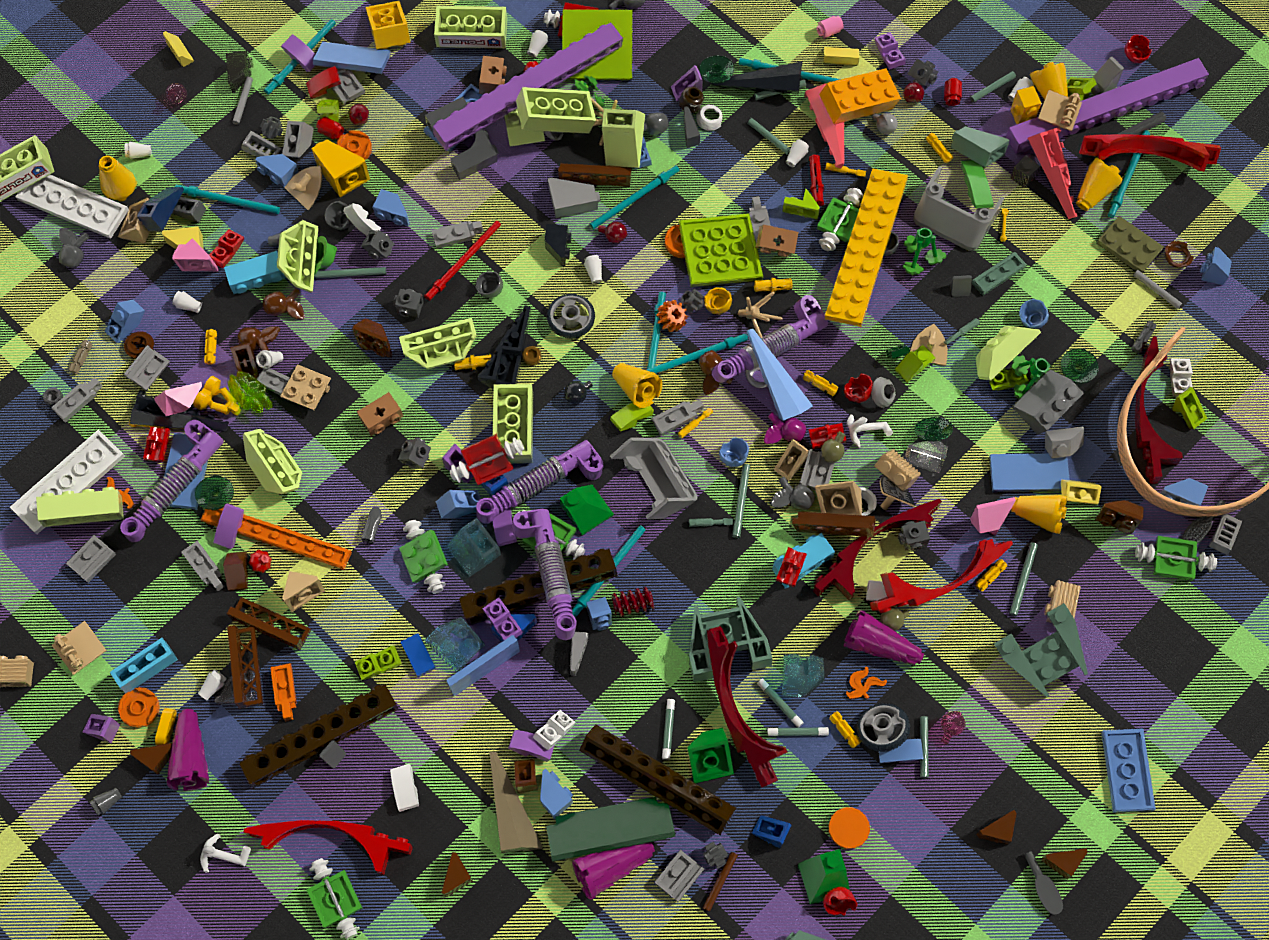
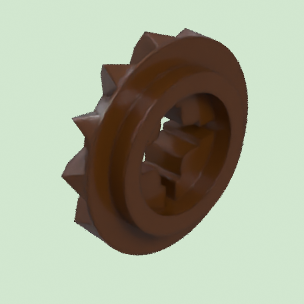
(136, 339)

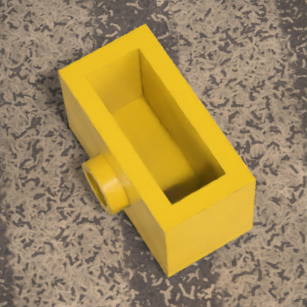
(1025, 105)

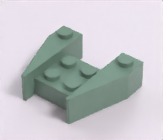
(737, 626)
(1050, 656)

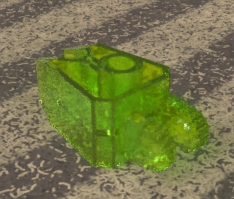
(249, 392)

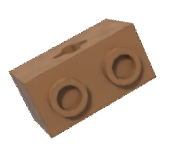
(491, 74)
(786, 237)
(383, 406)

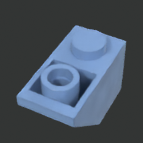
(277, 167)
(389, 207)
(1216, 267)
(124, 320)
(1186, 492)
(457, 503)
(599, 613)
(553, 796)

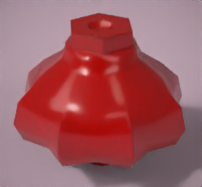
(260, 561)

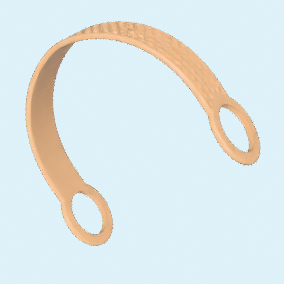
(1136, 478)

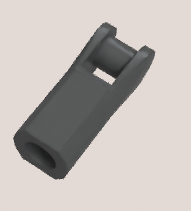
(372, 525)

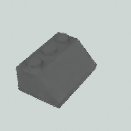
(1047, 401)

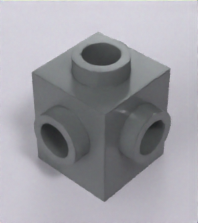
(923, 72)
(378, 244)
(408, 303)
(414, 453)
(914, 535)

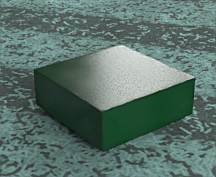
(897, 351)

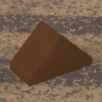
(245, 359)
(236, 571)
(153, 757)
(525, 776)
(1000, 830)
(1065, 862)
(456, 876)

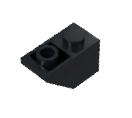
(556, 242)

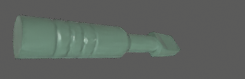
(962, 331)
(709, 522)

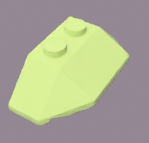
(298, 254)
(439, 344)
(1003, 350)
(271, 462)

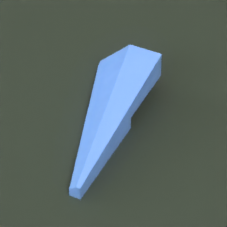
(785, 393)

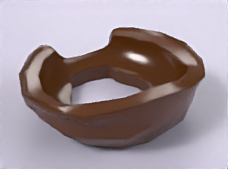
(1180, 247)

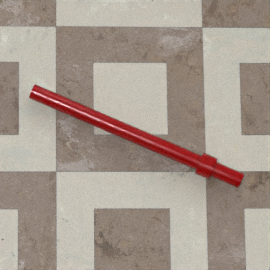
(439, 284)

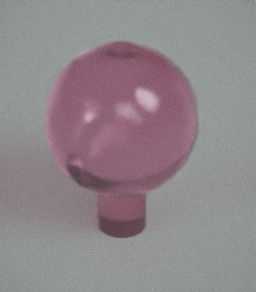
(175, 93)
(952, 724)

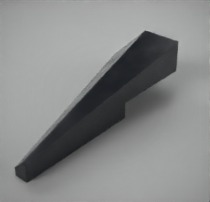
(775, 79)
(507, 359)
(149, 413)

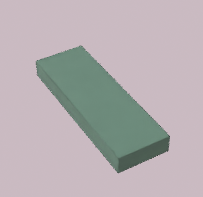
(999, 273)

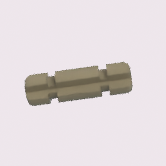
(80, 357)

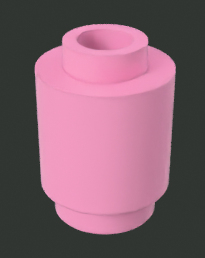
(830, 26)

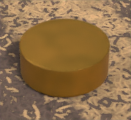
(531, 355)

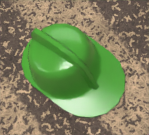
(324, 254)

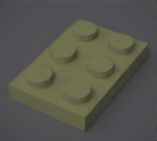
(1130, 244)

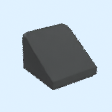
(961, 286)
(332, 754)

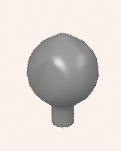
(885, 123)

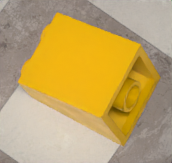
(340, 167)

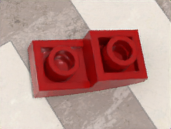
(321, 82)
(226, 248)

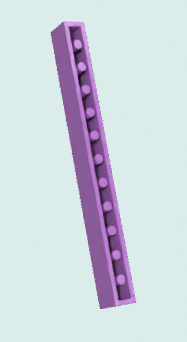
(545, 75)
(1117, 102)

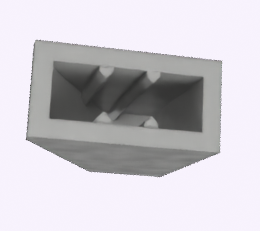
(572, 197)

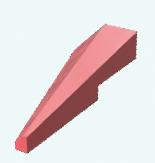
(831, 133)
(1050, 155)

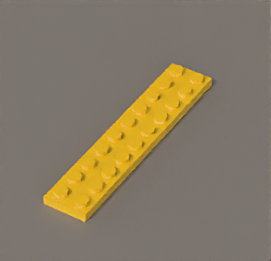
(866, 248)

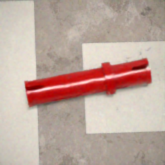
(815, 164)

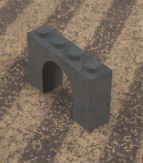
(478, 156)

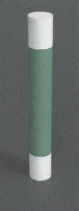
(780, 703)
(668, 729)
(817, 731)

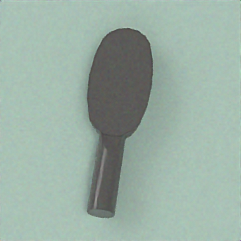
(1200, 527)
(1045, 887)

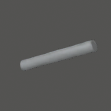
(242, 101)
(1157, 289)

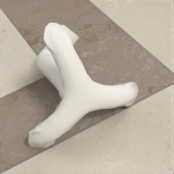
(861, 425)
(210, 851)

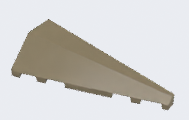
(513, 823)

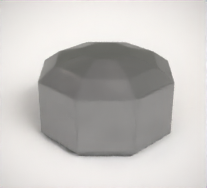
(52, 396)

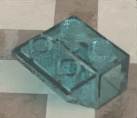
(473, 547)

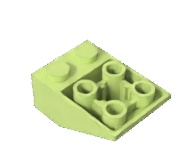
(515, 133)
(623, 137)

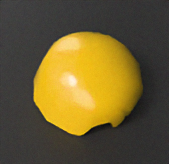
(718, 300)

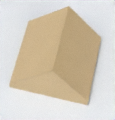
(132, 227)
(840, 498)
(301, 589)

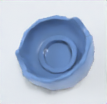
(1033, 314)
(734, 452)

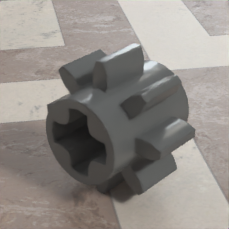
(271, 127)
(692, 300)
(715, 855)

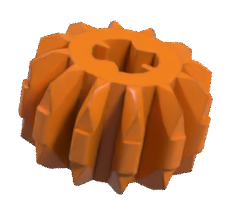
(672, 316)

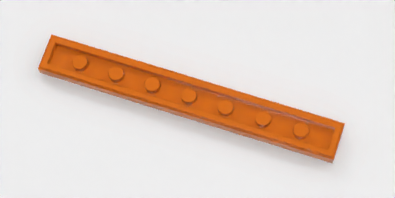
(286, 539)

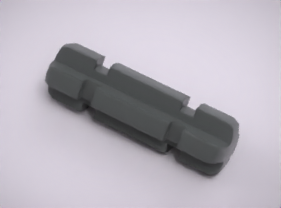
(1143, 337)

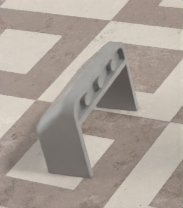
(950, 221)
(660, 473)

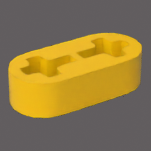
(165, 726)

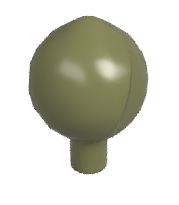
(833, 449)
(894, 618)

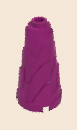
(877, 639)
(187, 759)
(603, 869)

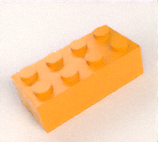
(859, 96)

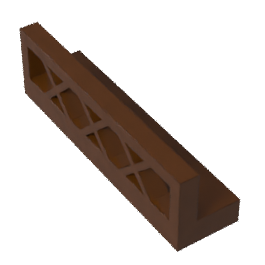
(595, 174)
(835, 524)
(265, 628)
(237, 666)

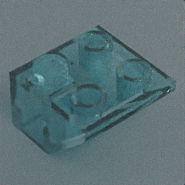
(455, 643)
(801, 674)

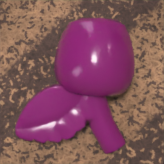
(788, 430)

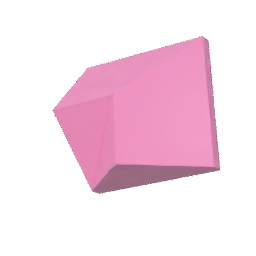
(193, 258)
(177, 399)
(991, 515)

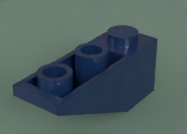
(158, 209)

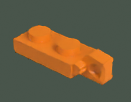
(284, 690)

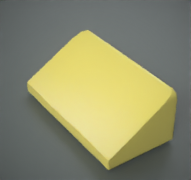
(178, 49)
(841, 56)
(1081, 491)

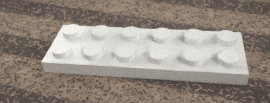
(74, 205)
(74, 473)

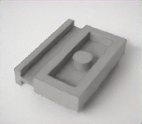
(349, 88)
(146, 368)
(816, 470)
(91, 558)
(679, 876)

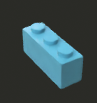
(254, 273)
(817, 551)
(143, 665)

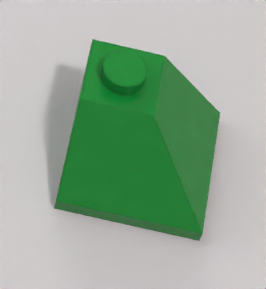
(585, 508)
(710, 756)
(823, 874)

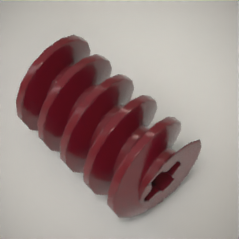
(632, 601)

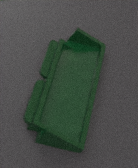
(609, 828)

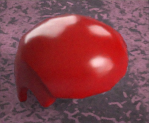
(1137, 49)
(859, 388)
(839, 901)

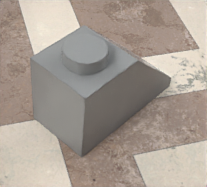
(1107, 76)
(297, 138)
(1064, 441)

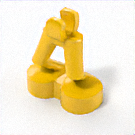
(210, 389)

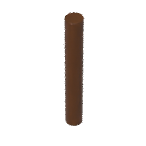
(720, 881)

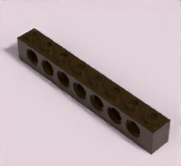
(531, 595)
(313, 746)
(657, 779)

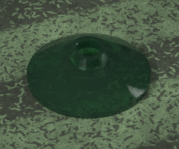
(716, 69)
(1084, 360)
(933, 429)
(214, 486)

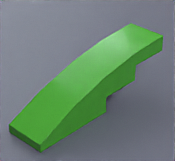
(977, 184)

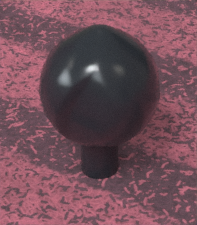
(576, 391)

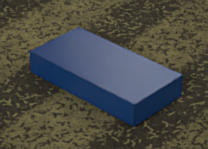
(418, 655)

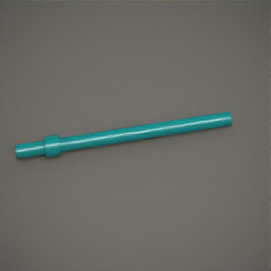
(757, 64)
(278, 79)
(662, 178)
(193, 191)
(1117, 200)
(656, 332)
(727, 343)
(581, 601)

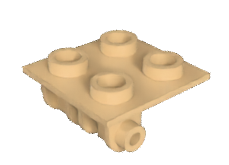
(1060, 110)
(306, 387)
(78, 647)

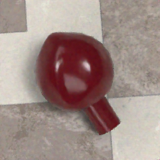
(913, 92)
(358, 114)
(614, 232)

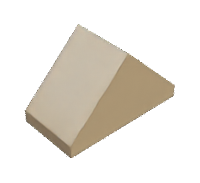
(791, 460)

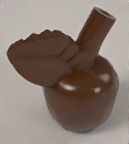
(277, 304)
(257, 338)
(707, 363)

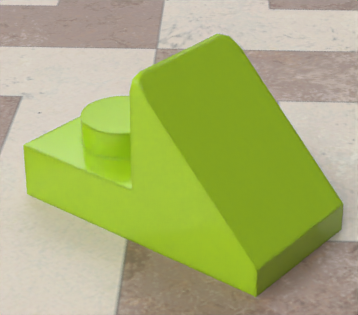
(1080, 86)
(329, 108)
(805, 207)
(914, 363)
(1190, 407)

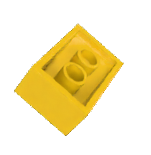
(388, 25)

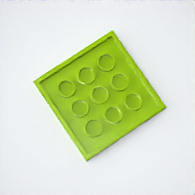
(613, 66)
(720, 250)

